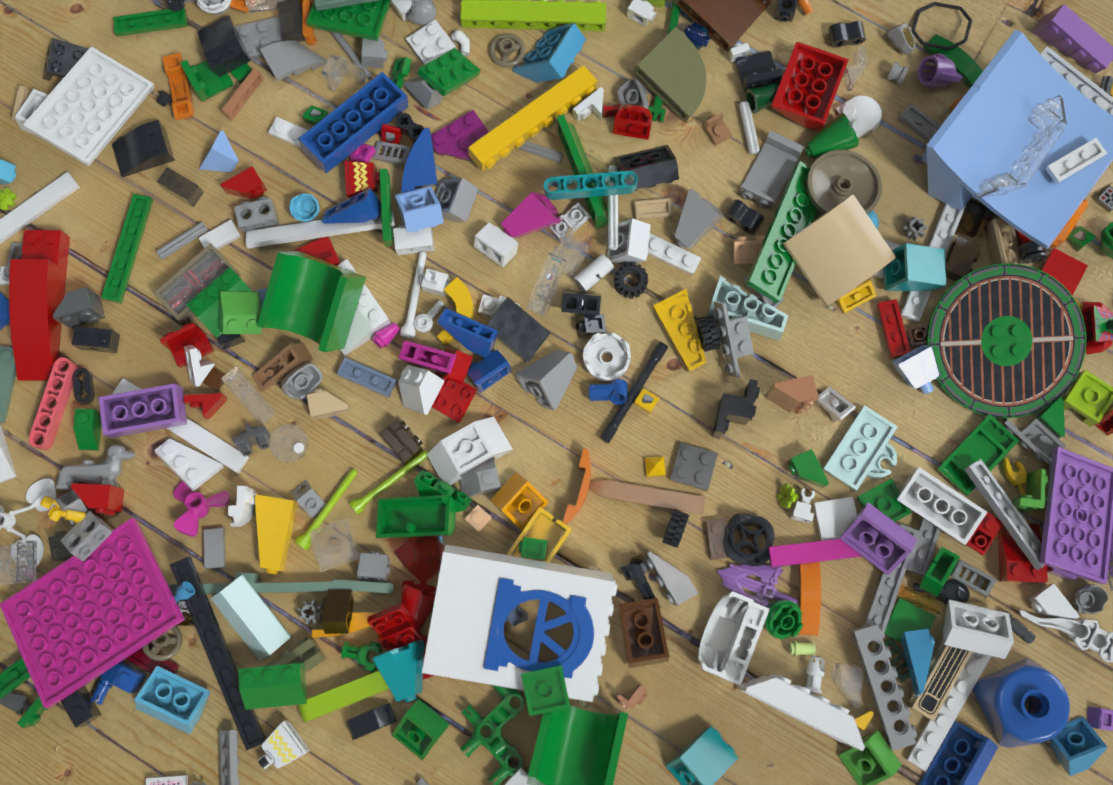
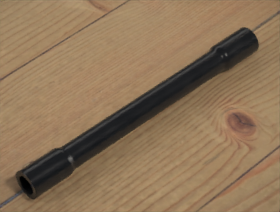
(612, 427)

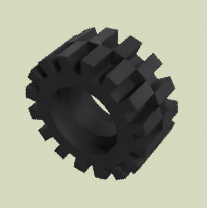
(630, 269)
(708, 333)
(675, 528)

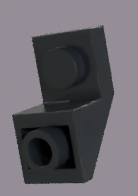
(371, 721)

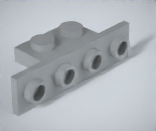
(734, 338)
(1036, 437)

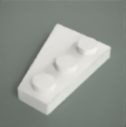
(188, 464)

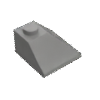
(481, 479)

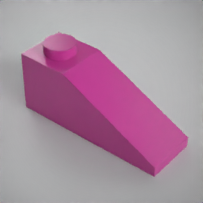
(427, 357)

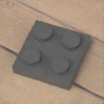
(694, 466)

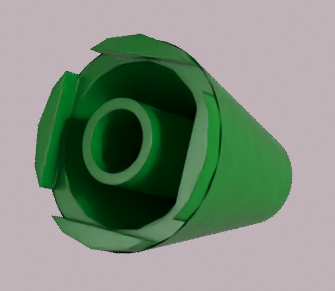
(834, 136)

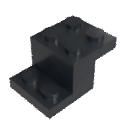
(736, 409)

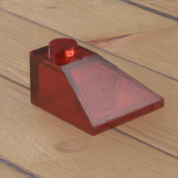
(421, 556)

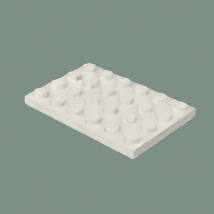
(89, 106)

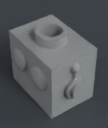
(373, 567)

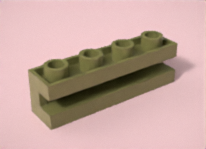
(306, 652)

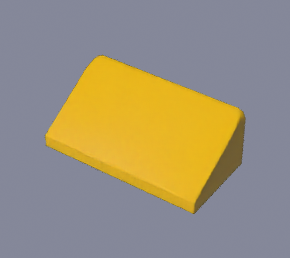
(857, 296)

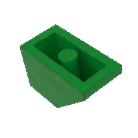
(87, 429)
(808, 469)

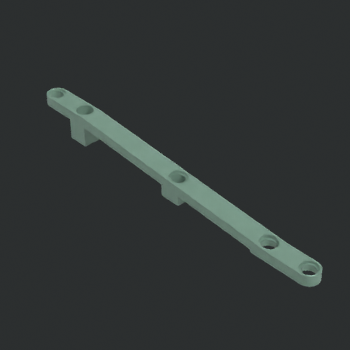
(288, 587)

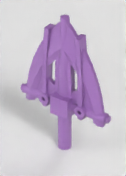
(735, 579)

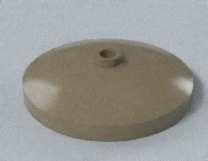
(840, 175)

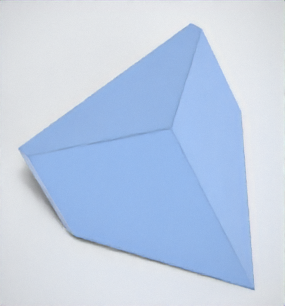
(220, 156)

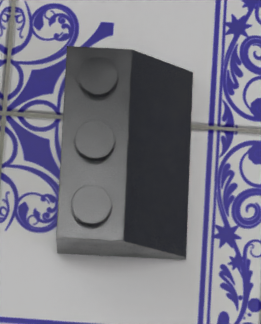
(650, 166)

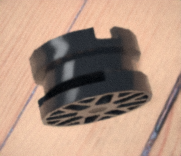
(1031, 253)

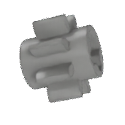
(911, 231)
(304, 615)

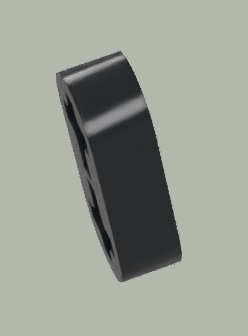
(79, 387)

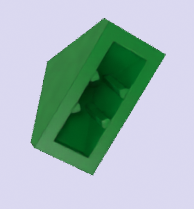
(1053, 418)

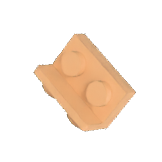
(746, 249)

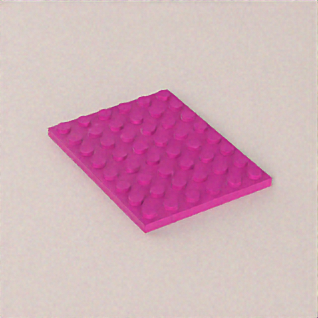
(91, 613)

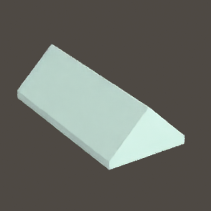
(251, 617)

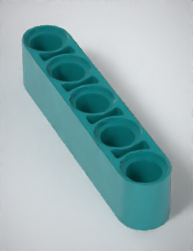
(583, 191)

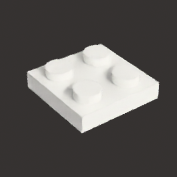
(430, 42)

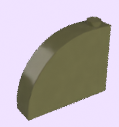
(675, 73)

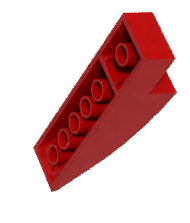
(34, 295)

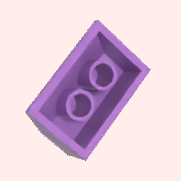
(878, 539)

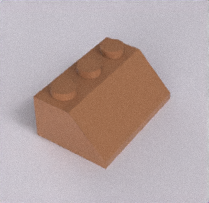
(794, 394)

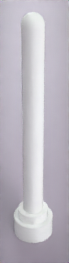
(408, 330)

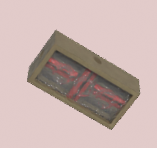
(191, 281)

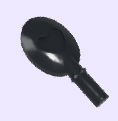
(952, 590)

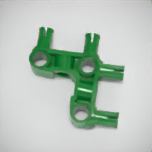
(495, 743)

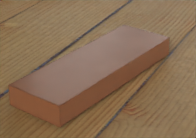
(242, 94)

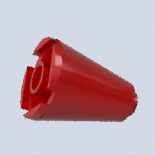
(418, 600)

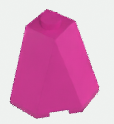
(530, 216)

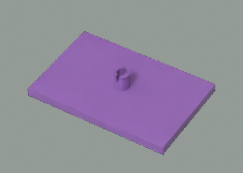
(1078, 516)

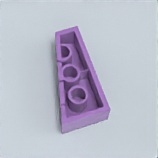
(1075, 38)

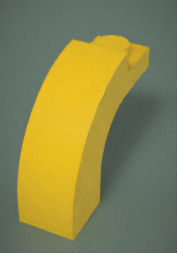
(461, 297)

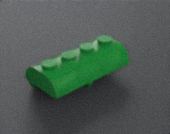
(415, 516)

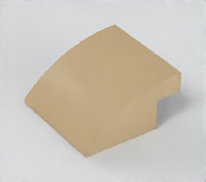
(839, 250)

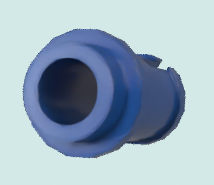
(101, 691)

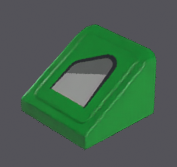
(314, 115)
(1080, 238)

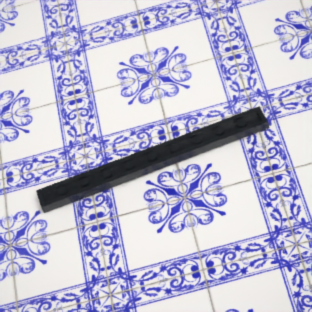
(218, 654)

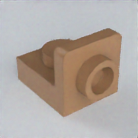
(717, 129)

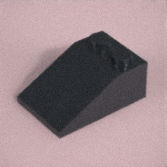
(223, 46)
(143, 149)

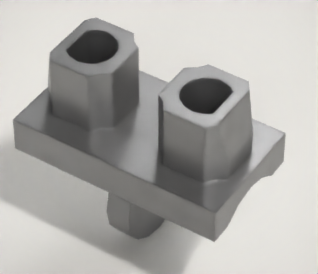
(251, 437)

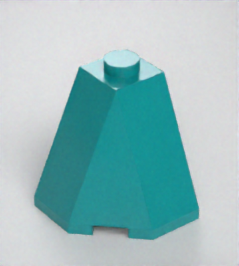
(403, 670)

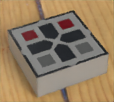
(1105, 199)

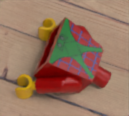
(1095, 320)

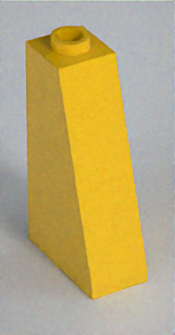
(274, 530)

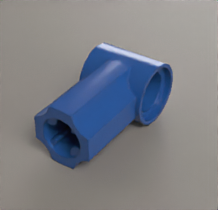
(615, 392)

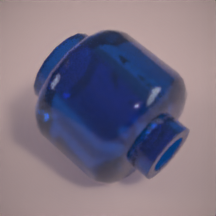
(697, 35)

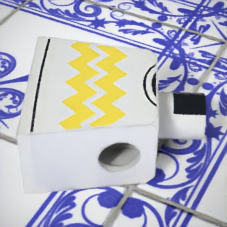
(283, 746)

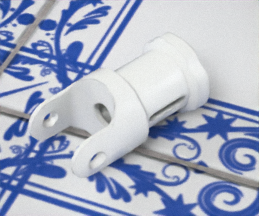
(815, 673)

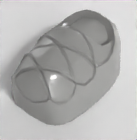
(633, 93)
(301, 380)

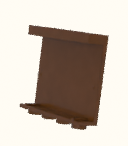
(724, 18)

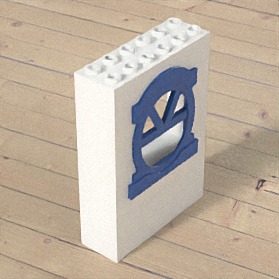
(481, 590)

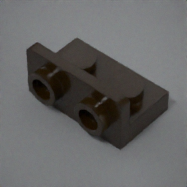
(973, 221)

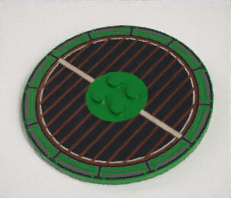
(1007, 340)

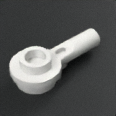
(424, 322)

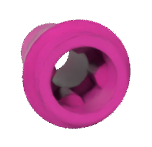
(385, 335)

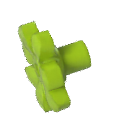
(6, 199)
(787, 495)

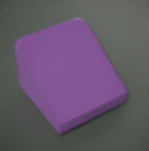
(1100, 718)

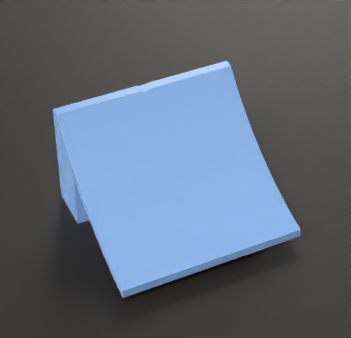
(992, 129)

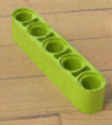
(342, 696)

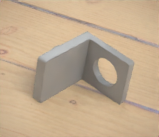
(308, 499)

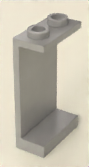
(771, 170)

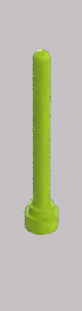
(359, 504)
(305, 539)

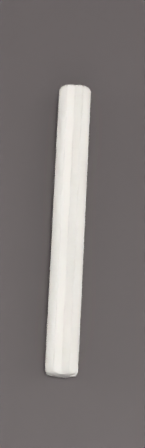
(612, 215)

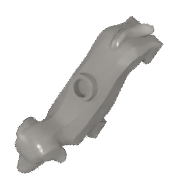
(88, 472)

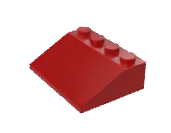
(809, 85)

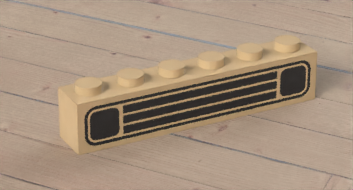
(940, 679)

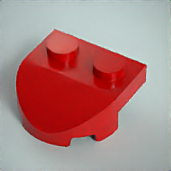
(633, 121)

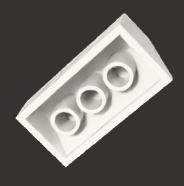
(941, 505)

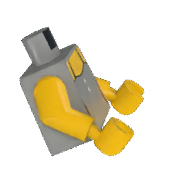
(68, 506)

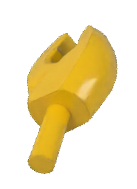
(1015, 478)

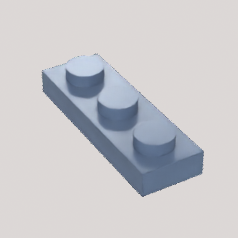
(366, 377)

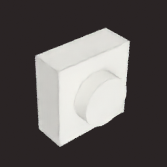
(738, 51)

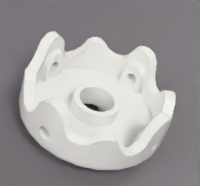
(611, 344)

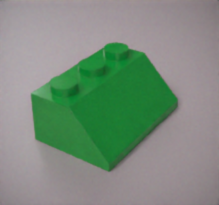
(206, 303)
(273, 686)

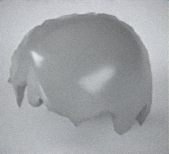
(423, 12)
(1090, 599)

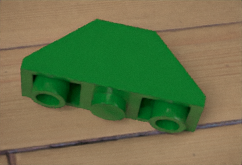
(429, 485)

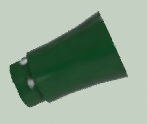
(761, 96)

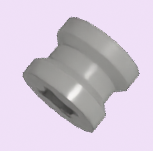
(897, 73)

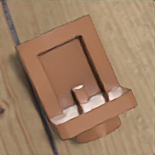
(637, 697)

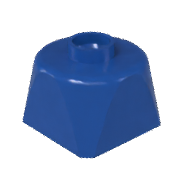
(1003, 701)

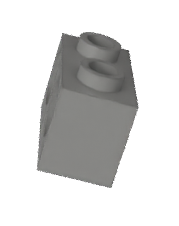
(257, 219)
(86, 536)

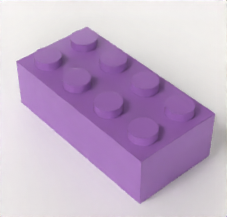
(142, 410)

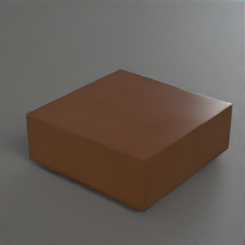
(214, 379)

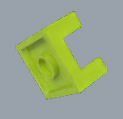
(1089, 397)

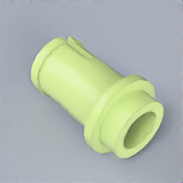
(802, 648)

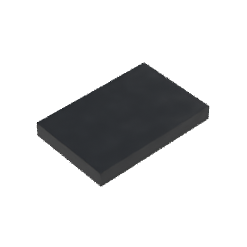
(518, 329)

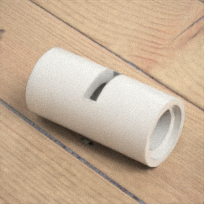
(593, 273)

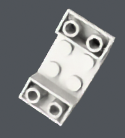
(468, 449)

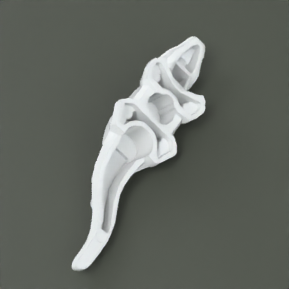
(1084, 633)

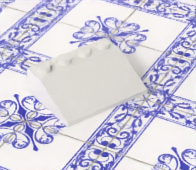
(367, 318)

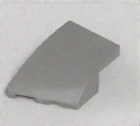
(290, 57)

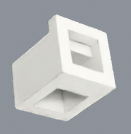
(641, 12)

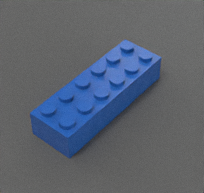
(353, 122)

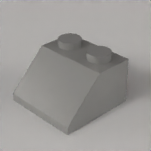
(456, 198)

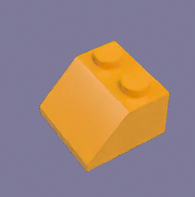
(518, 500)

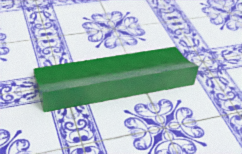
(580, 166)

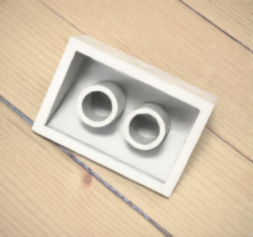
(977, 629)

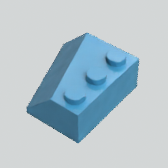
(552, 55)

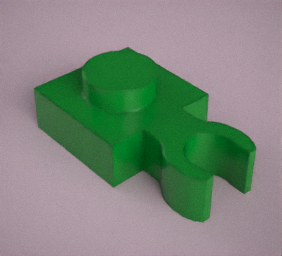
(400, 70)

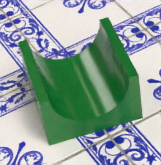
(311, 299)
(577, 748)

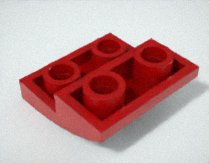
(395, 627)

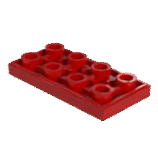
(1064, 269)

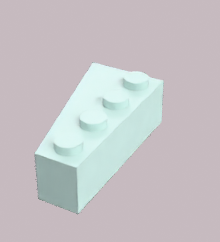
(761, 317)

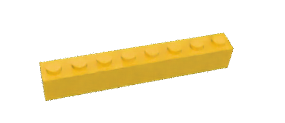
(532, 118)

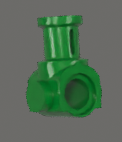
(362, 653)

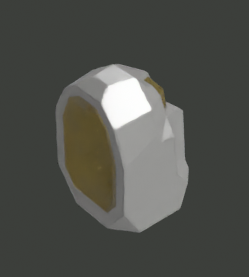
(902, 38)

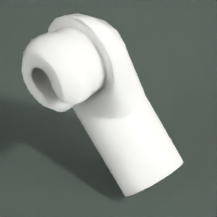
(459, 36)

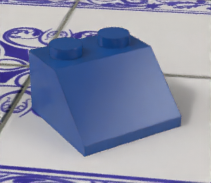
(488, 371)

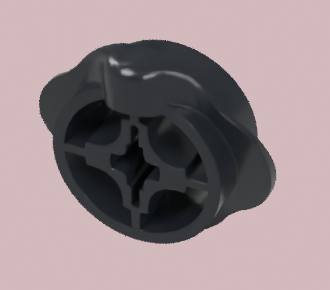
(733, 551)

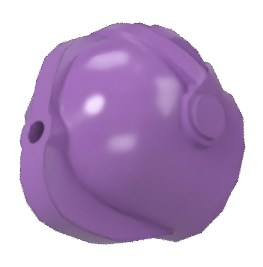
(942, 71)

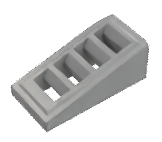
(393, 147)
(991, 581)

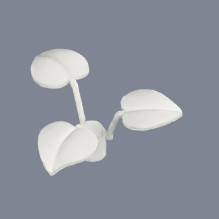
(34, 496)

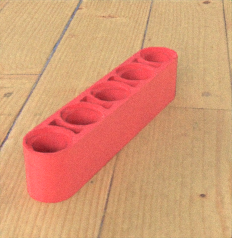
(56, 413)

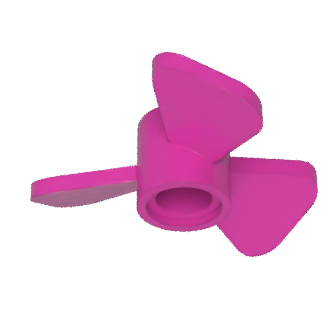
(189, 521)

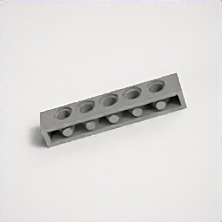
(906, 734)

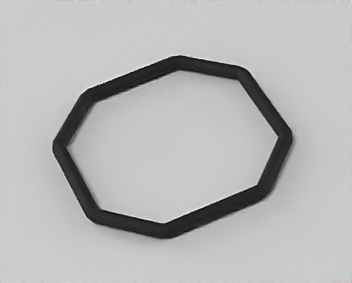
(946, 6)

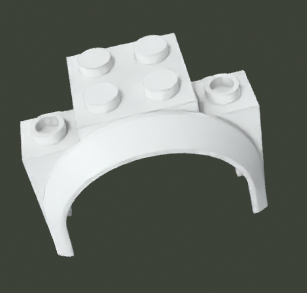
(731, 637)

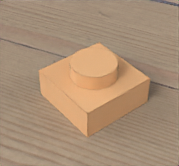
(478, 518)

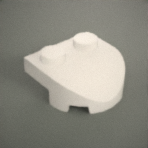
(862, 113)
(244, 507)

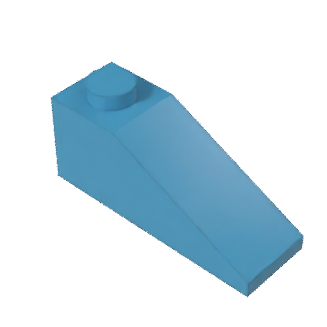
(918, 652)

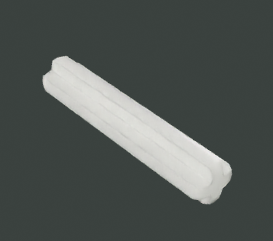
(749, 128)

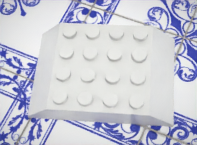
(805, 707)

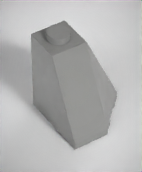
(696, 220)
(548, 378)

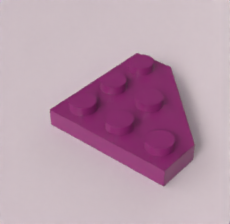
(458, 136)

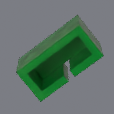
(939, 571)

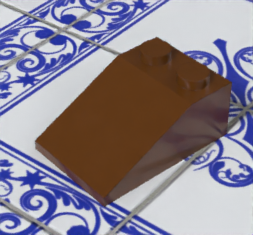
(643, 633)

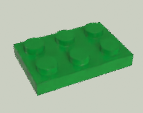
(448, 72)

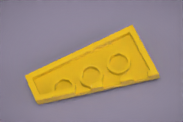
(678, 321)

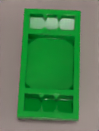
(986, 442)

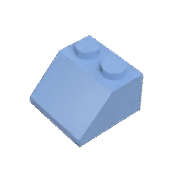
(419, 209)

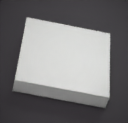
(834, 517)

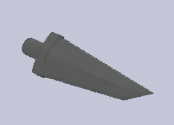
(16, 702)

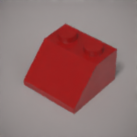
(101, 498)

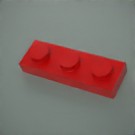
(893, 328)

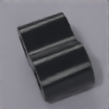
(847, 34)
(408, 127)
(744, 216)

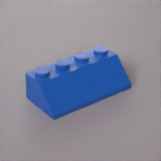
(960, 758)

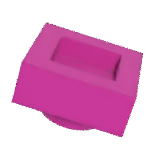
(363, 153)

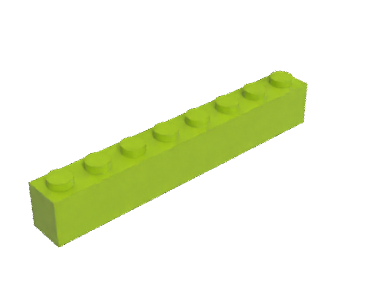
(532, 14)

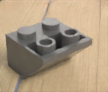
(79, 308)

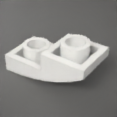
(573, 218)

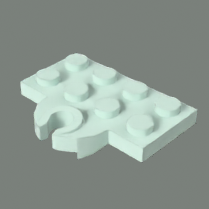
(863, 449)

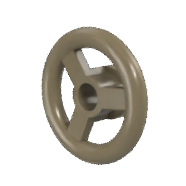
(505, 41)
(168, 641)

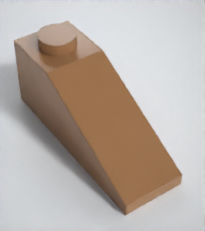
(281, 365)

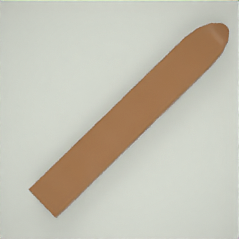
(648, 496)

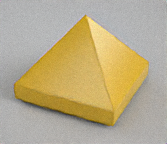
(655, 466)

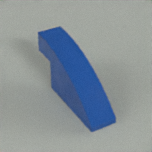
(420, 165)

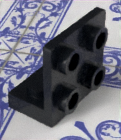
(61, 58)
(757, 70)

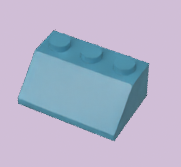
(172, 699)

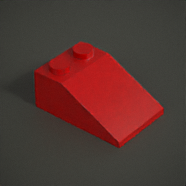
(1013, 562)

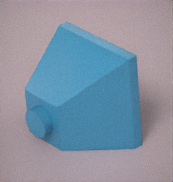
(1077, 746)

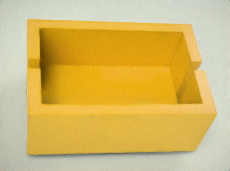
(542, 527)

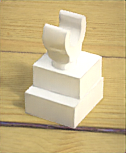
(801, 509)

